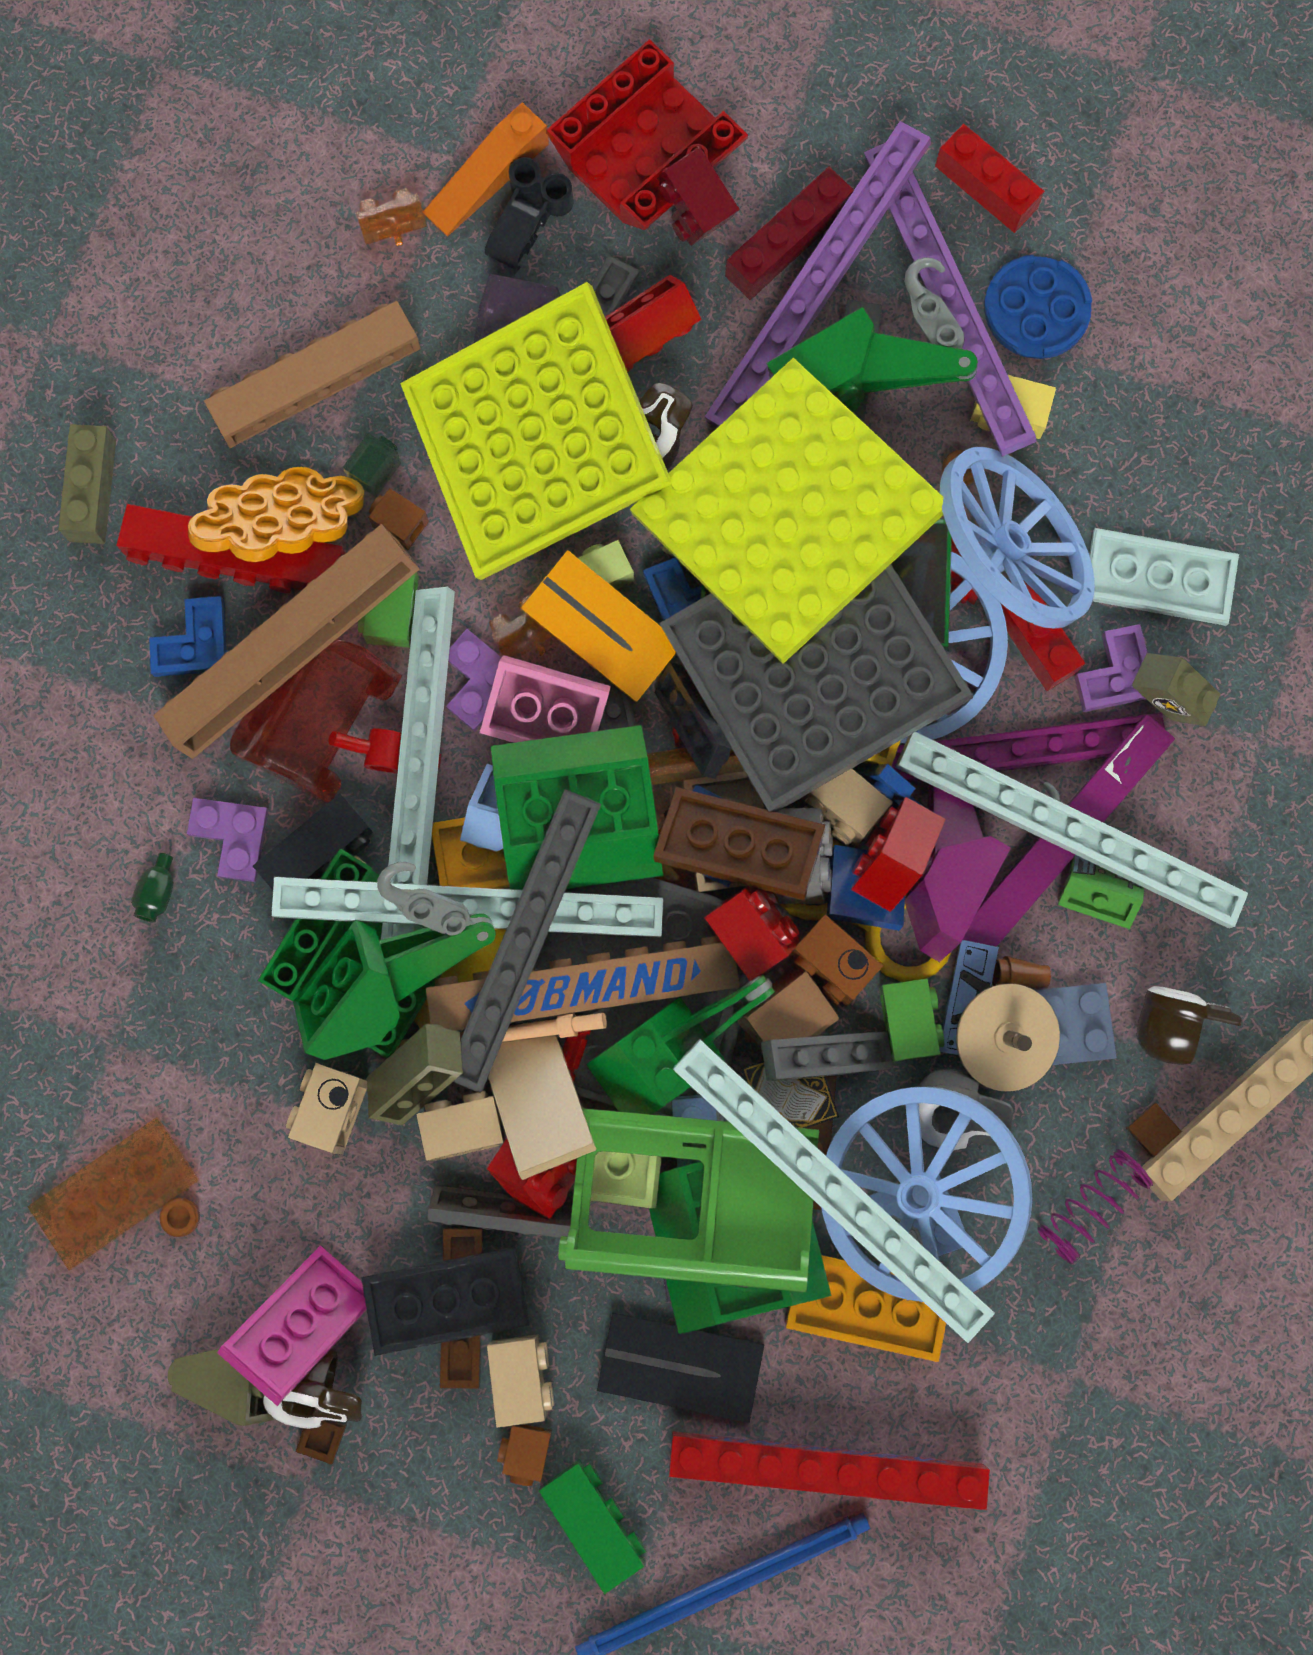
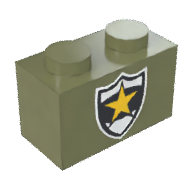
(1176, 689)

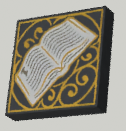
(800, 1101)

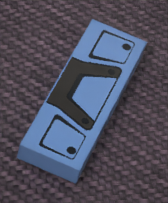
(970, 977)

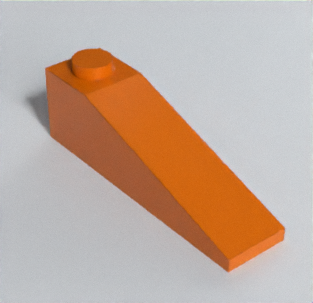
(487, 168)

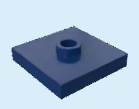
(849, 905)

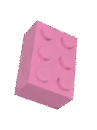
(541, 703)

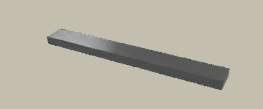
(524, 937)

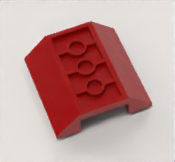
(636, 129)

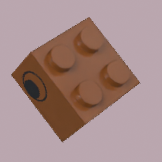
(835, 961)

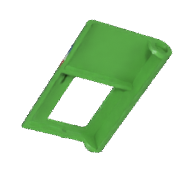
(750, 1214)

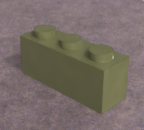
(87, 484)
(414, 1074)

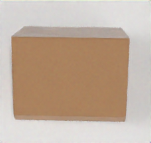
(792, 1011)

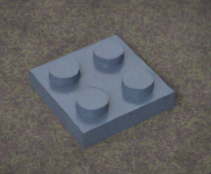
(1082, 1022)

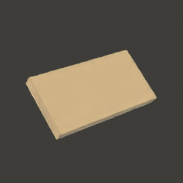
(539, 1105)

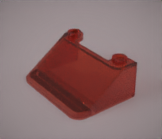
(293, 724)

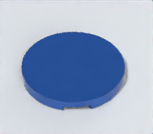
(1038, 306)

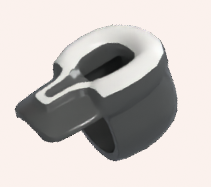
(936, 1126)

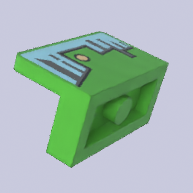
(1101, 893)

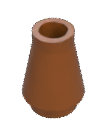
(1021, 972)

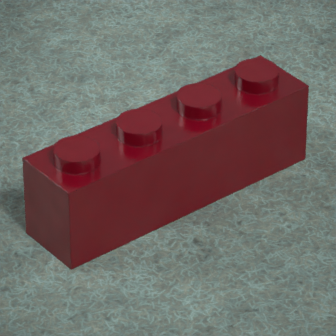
(788, 233)

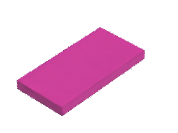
(296, 1326)

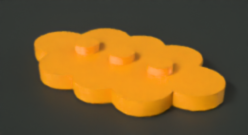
(276, 514)

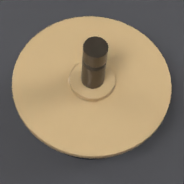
(1008, 1037)

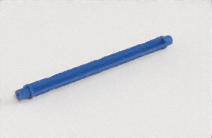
(724, 1586)

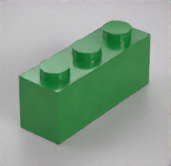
(593, 1525)

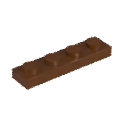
(462, 1357)

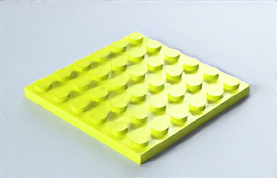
(535, 432)
(790, 510)

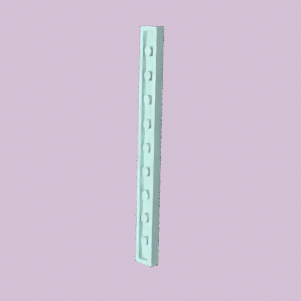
(420, 740)
(1071, 830)
(363, 902)
(833, 1190)

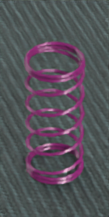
(1067, 1251)

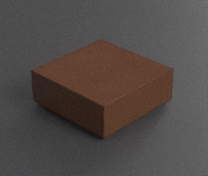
(1153, 1129)
(322, 1442)

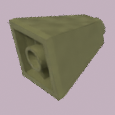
(218, 1388)

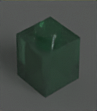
(373, 463)

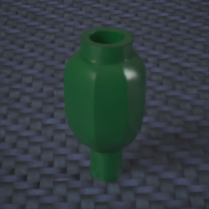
(153, 890)

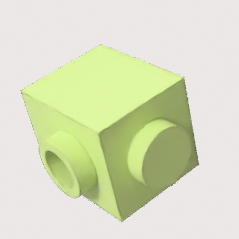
(609, 563)

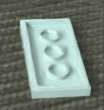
(1163, 576)

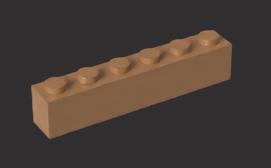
(312, 373)

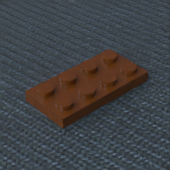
(739, 843)

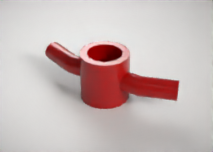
(381, 748)

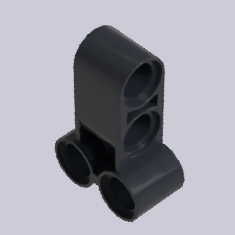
(527, 211)

